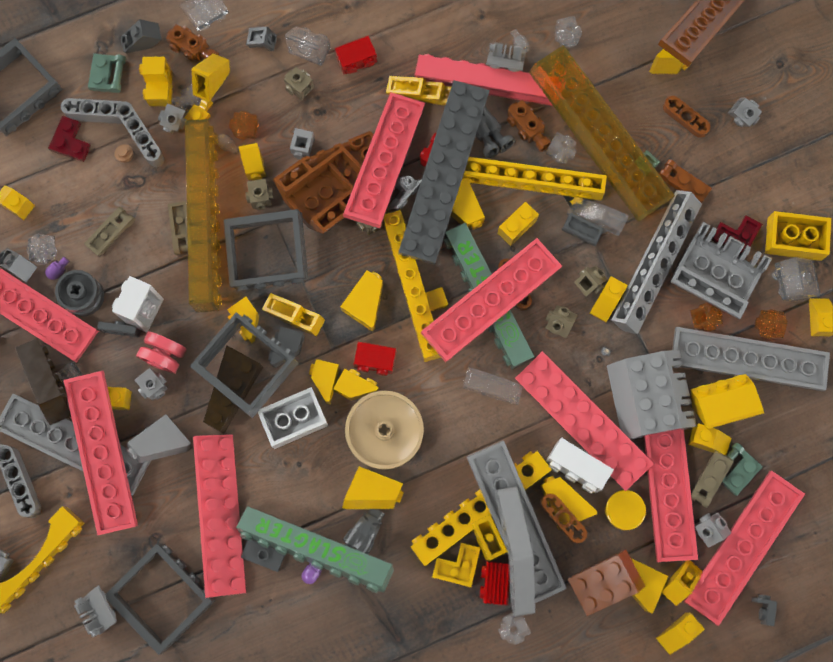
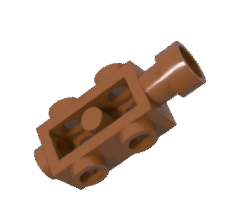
(181, 40)
(522, 122)

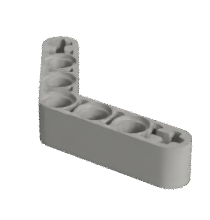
(78, 108)
(20, 480)
(519, 550)

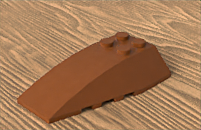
(324, 182)

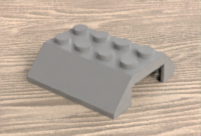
(719, 272)
(650, 394)

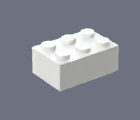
(137, 304)
(292, 418)
(578, 466)

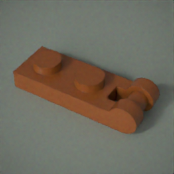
(684, 180)

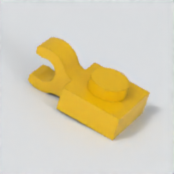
(200, 112)

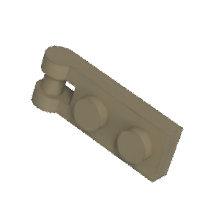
(178, 225)
(109, 231)
(711, 478)

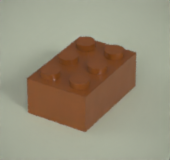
(606, 582)

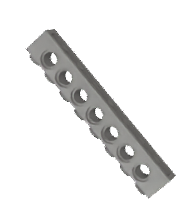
(656, 262)

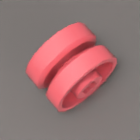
(160, 354)

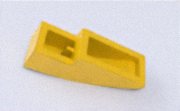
(293, 314)

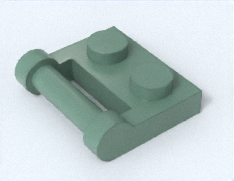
(101, 73)
(742, 471)

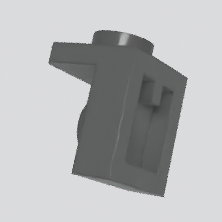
(261, 38)
(767, 611)

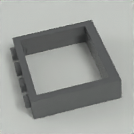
(35, 102)
(260, 220)
(219, 342)
(135, 620)

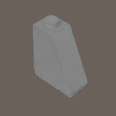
(158, 441)

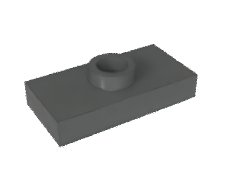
(582, 229)
(119, 328)
(263, 556)

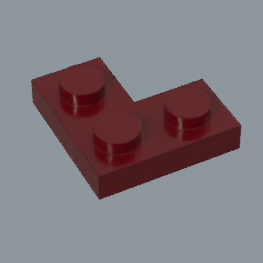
(65, 142)
(745, 233)

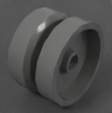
(79, 293)

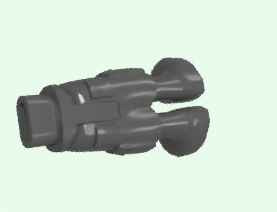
(490, 127)
(365, 531)

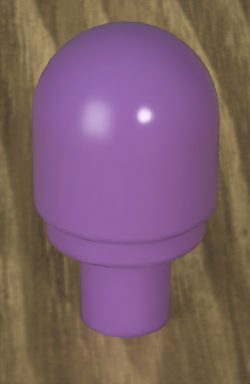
(56, 268)
(310, 574)

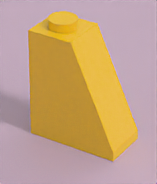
(209, 76)
(467, 207)
(364, 300)
(372, 491)
(572, 500)
(654, 583)

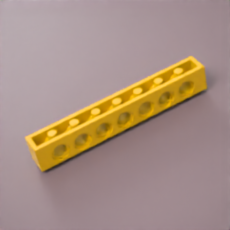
(535, 178)
(411, 283)
(426, 555)

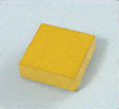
(436, 299)

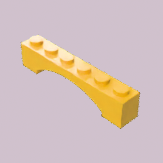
(63, 527)

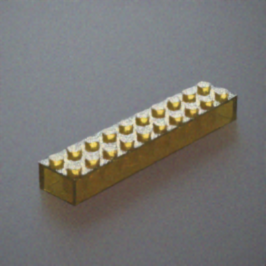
(601, 133)
(202, 216)

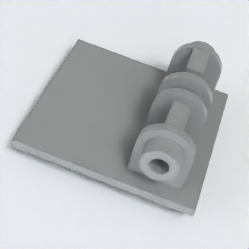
(512, 62)
(406, 186)
(98, 611)

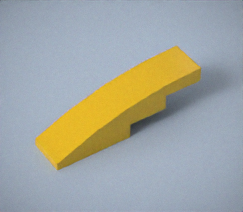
(419, 89)

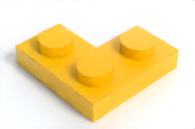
(462, 570)

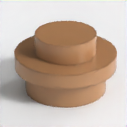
(124, 153)

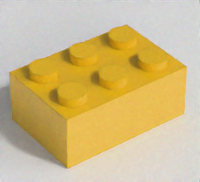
(798, 235)

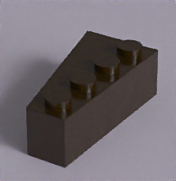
(239, 375)
(43, 381)

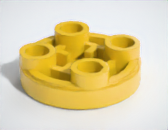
(625, 510)

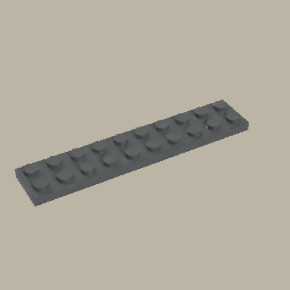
(444, 172)

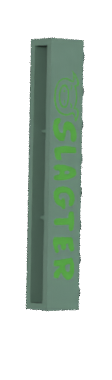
(475, 271)
(315, 549)

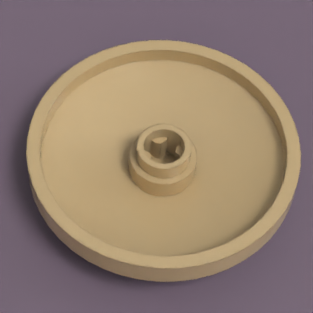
(384, 430)

